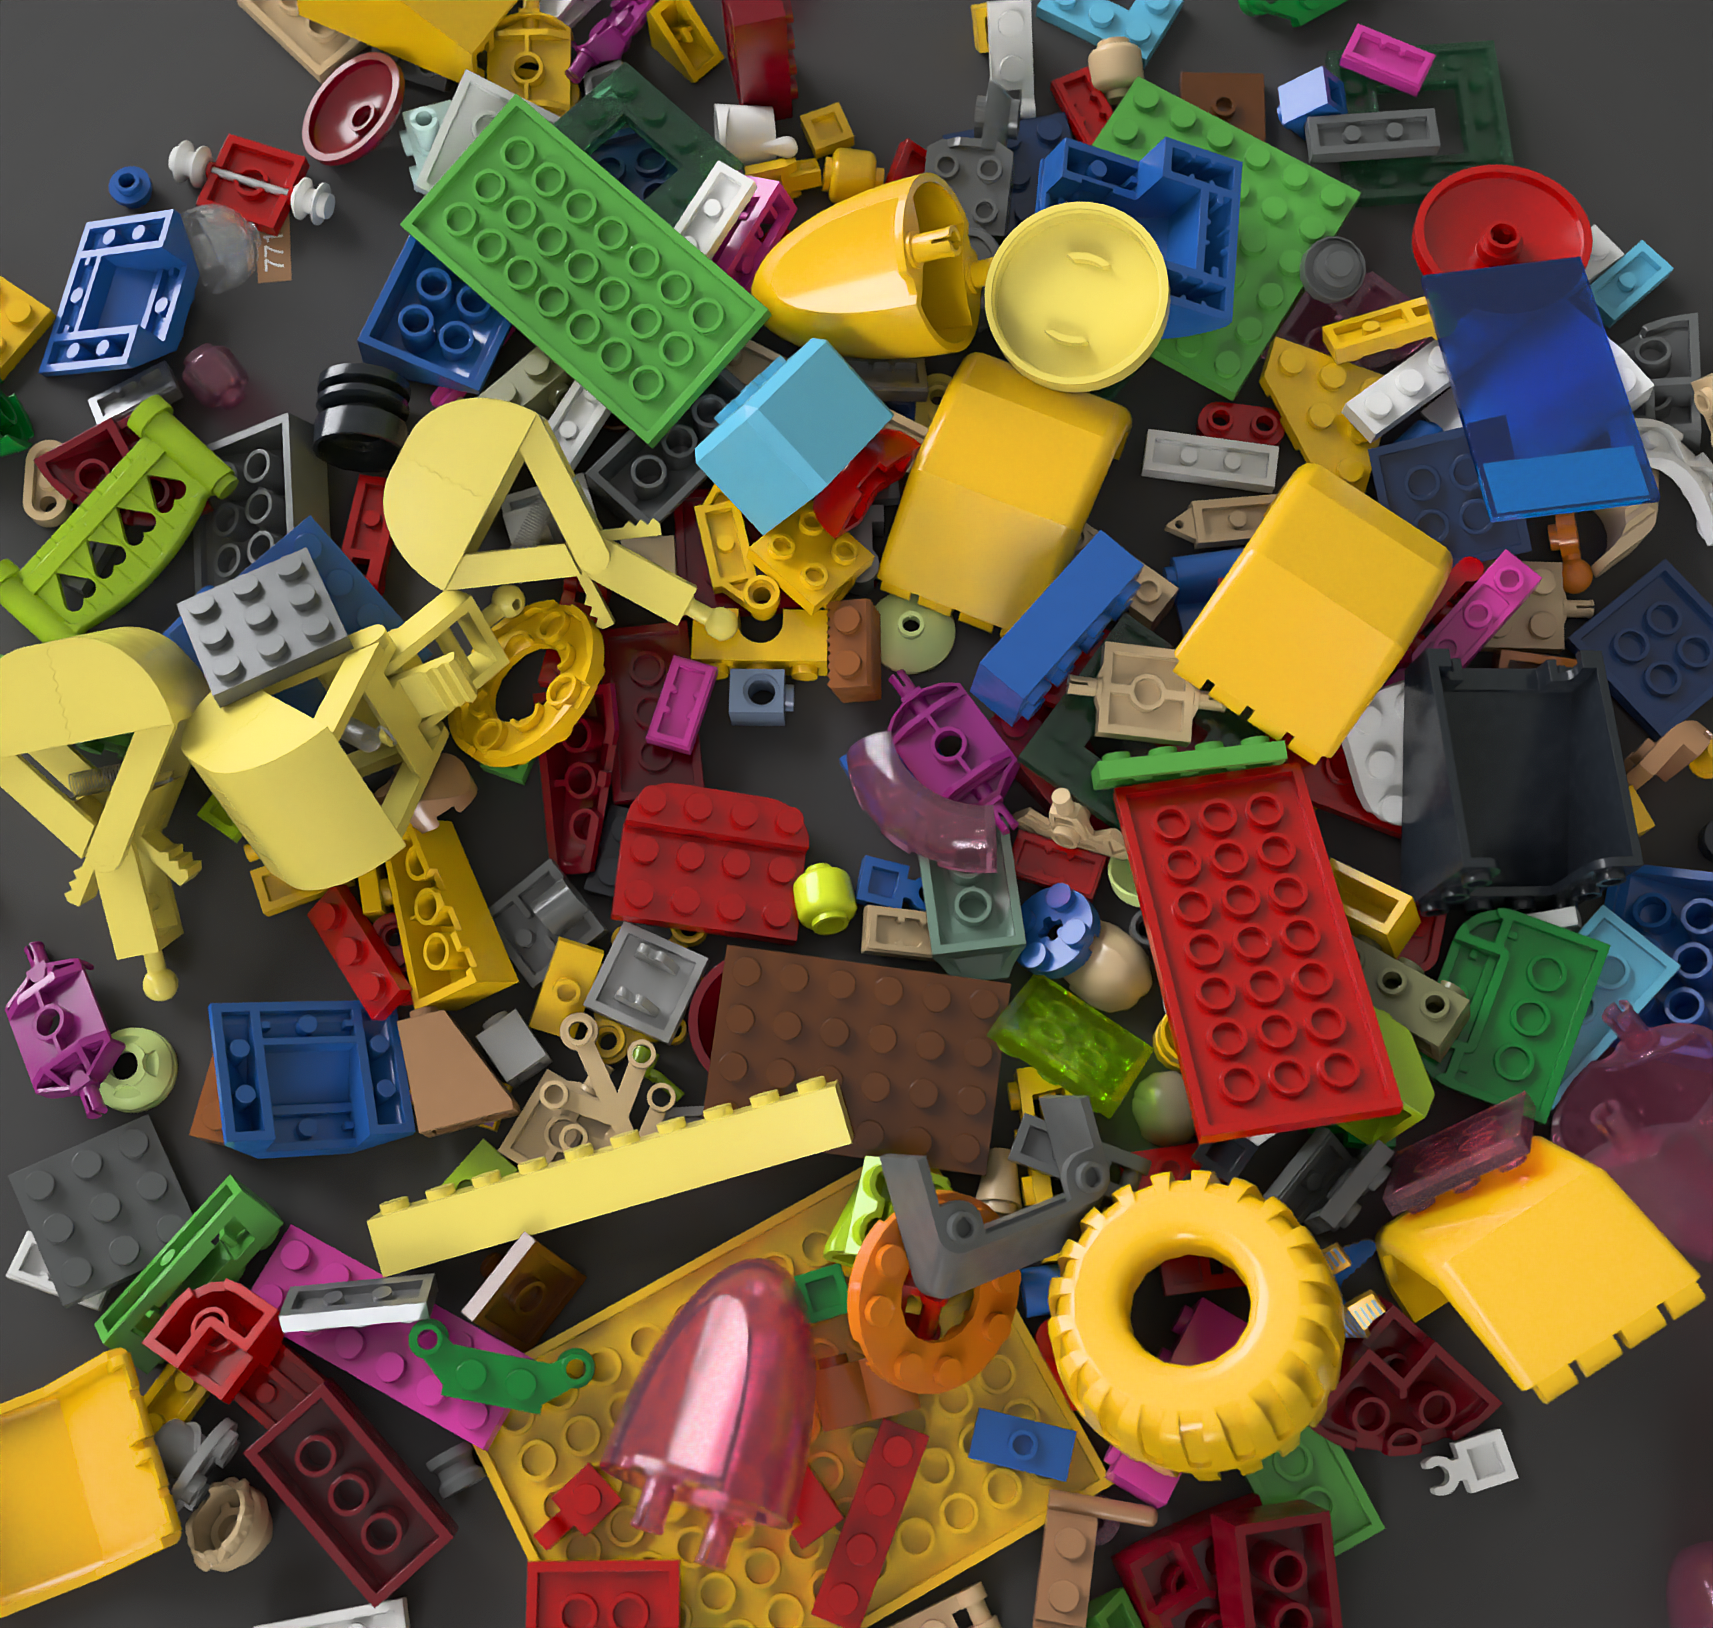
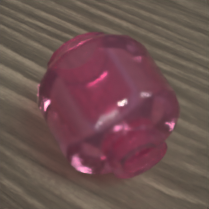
(215, 376)

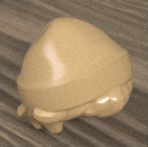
(229, 1526)

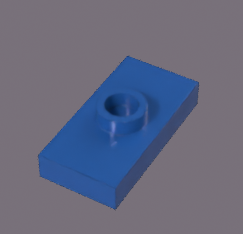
(1022, 1444)

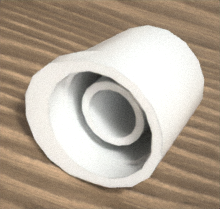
(751, 133)

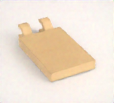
(310, 43)

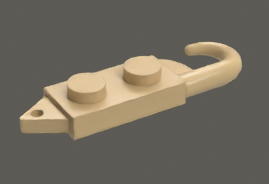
(1221, 521)

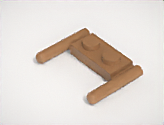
(1069, 1553)

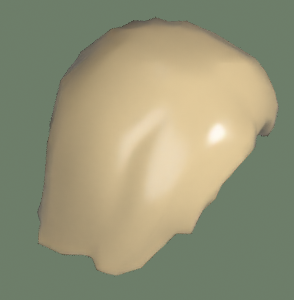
(1114, 973)

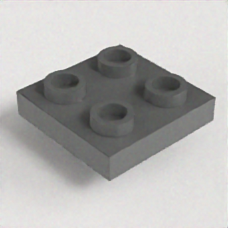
(540, 912)

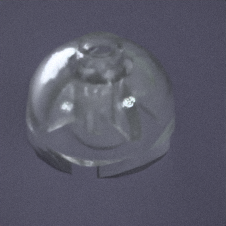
(222, 245)

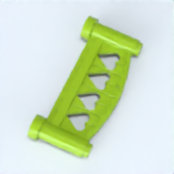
(164, 451)

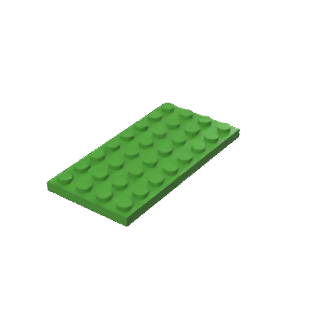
(586, 270)

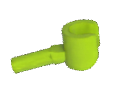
(641, 1055)

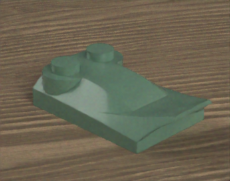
(974, 916)

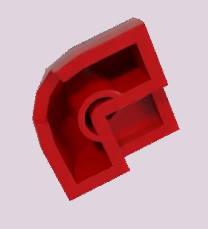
(853, 490)
(218, 1336)

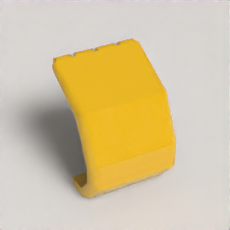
(999, 493)
(1314, 612)
(1540, 1267)
(79, 1483)

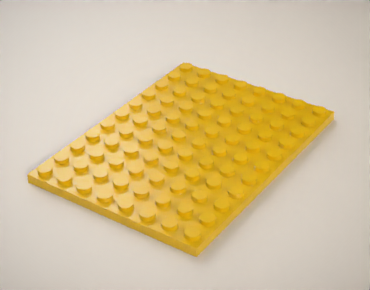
(954, 1510)

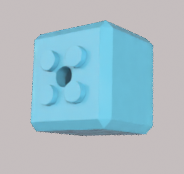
(790, 433)

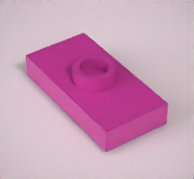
(1387, 60)
(682, 705)

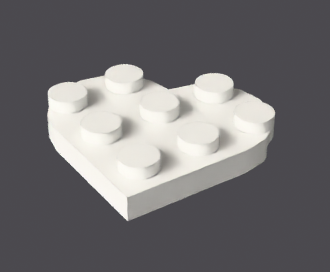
(1376, 754)

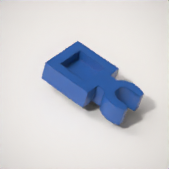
(887, 885)

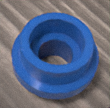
(133, 196)

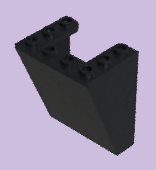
(1512, 787)

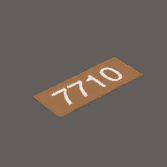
(275, 256)

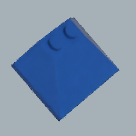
(124, 295)
(308, 1078)

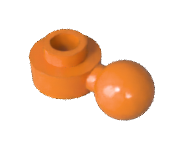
(1564, 537)

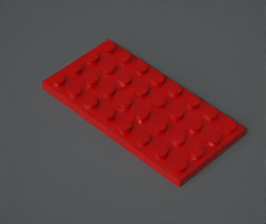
(1254, 954)

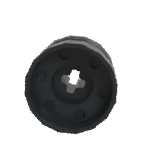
(361, 417)

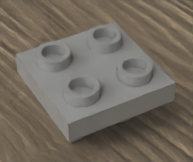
(646, 983)

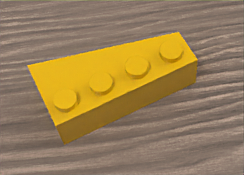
(445, 923)

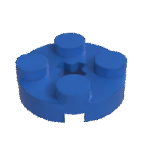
(1071, 948)

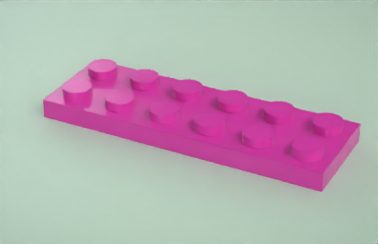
(381, 1351)

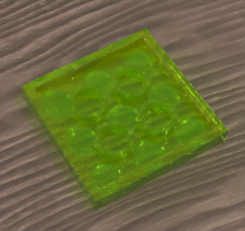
(1071, 1043)

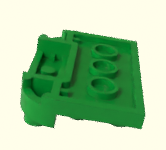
(1526, 1006)

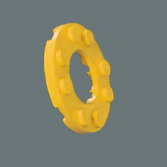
(581, 651)

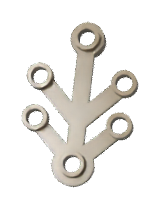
(612, 1107)

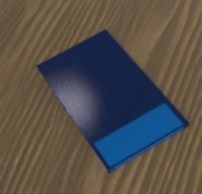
(1538, 390)

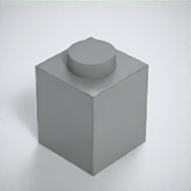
(513, 1047)

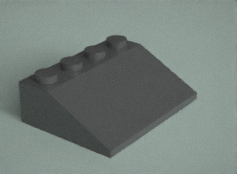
(275, 492)

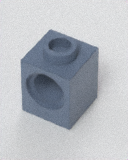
(746, 683)

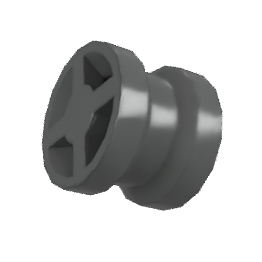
(456, 1469)

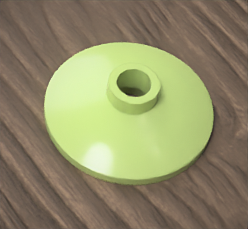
(914, 650)

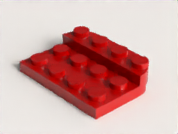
(711, 863)

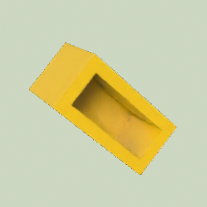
(1376, 909)

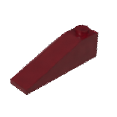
(578, 782)

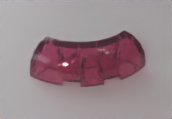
(914, 816)

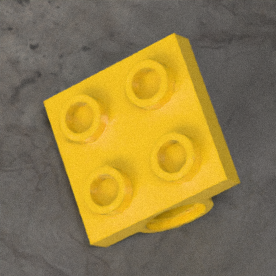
(809, 560)

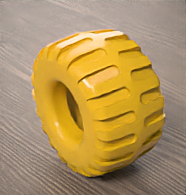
(1215, 1411)

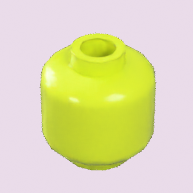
(824, 899)

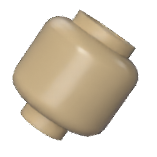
(1115, 67)

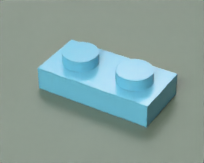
(1629, 282)

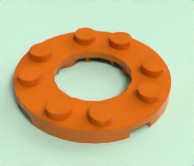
(881, 1328)

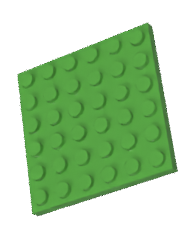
(1280, 217)

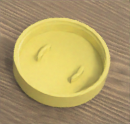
(1077, 296)

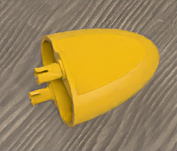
(878, 274)

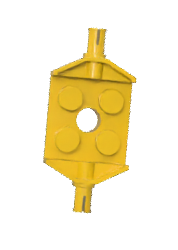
(538, 40)

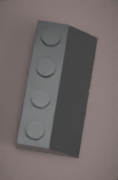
(653, 482)

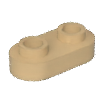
(39, 492)

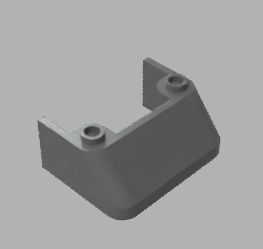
(952, 1246)

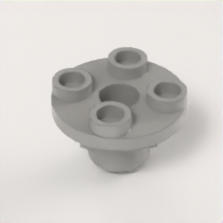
(193, 1456)

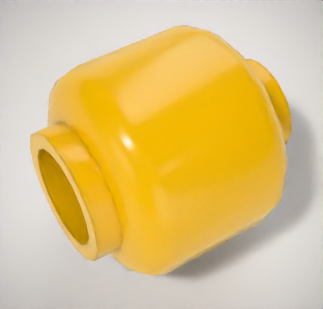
(850, 173)

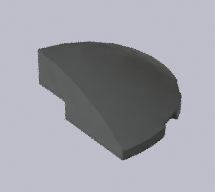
(1671, 359)

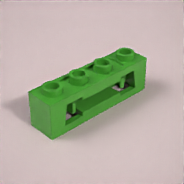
(191, 1261)

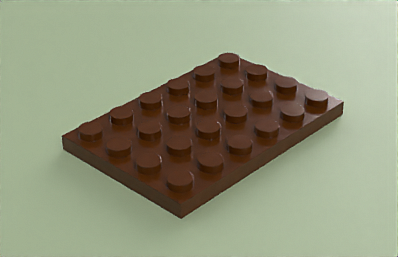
(895, 1039)

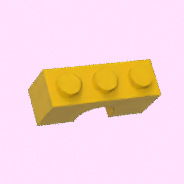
(797, 648)

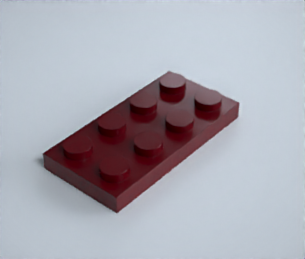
(638, 665)

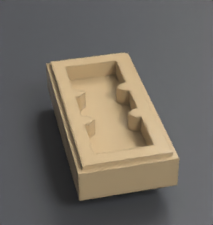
(895, 933)

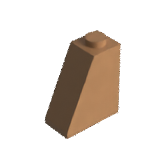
(449, 1076)

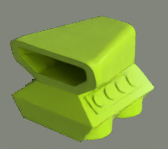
(866, 1206)

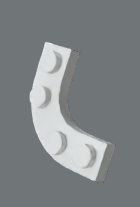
(1688, 471)

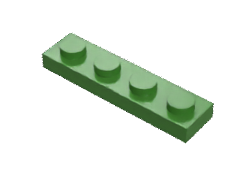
(1165, 763)

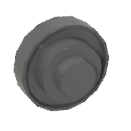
(1332, 269)

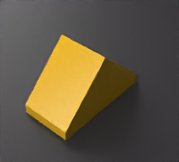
(682, 38)

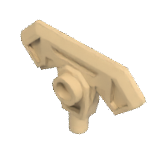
(1071, 827)

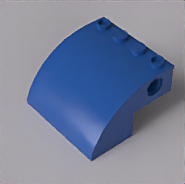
(1182, 200)

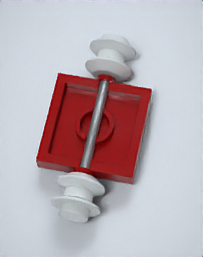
(254, 182)

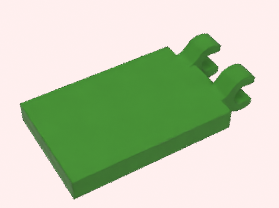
(1325, 1477)

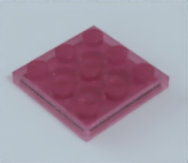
(1461, 1154)

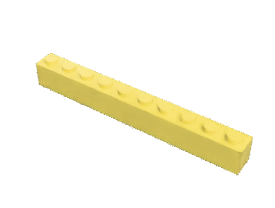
(610, 1177)

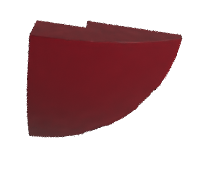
(89, 457)
(1401, 1391)
(1174, 1571)

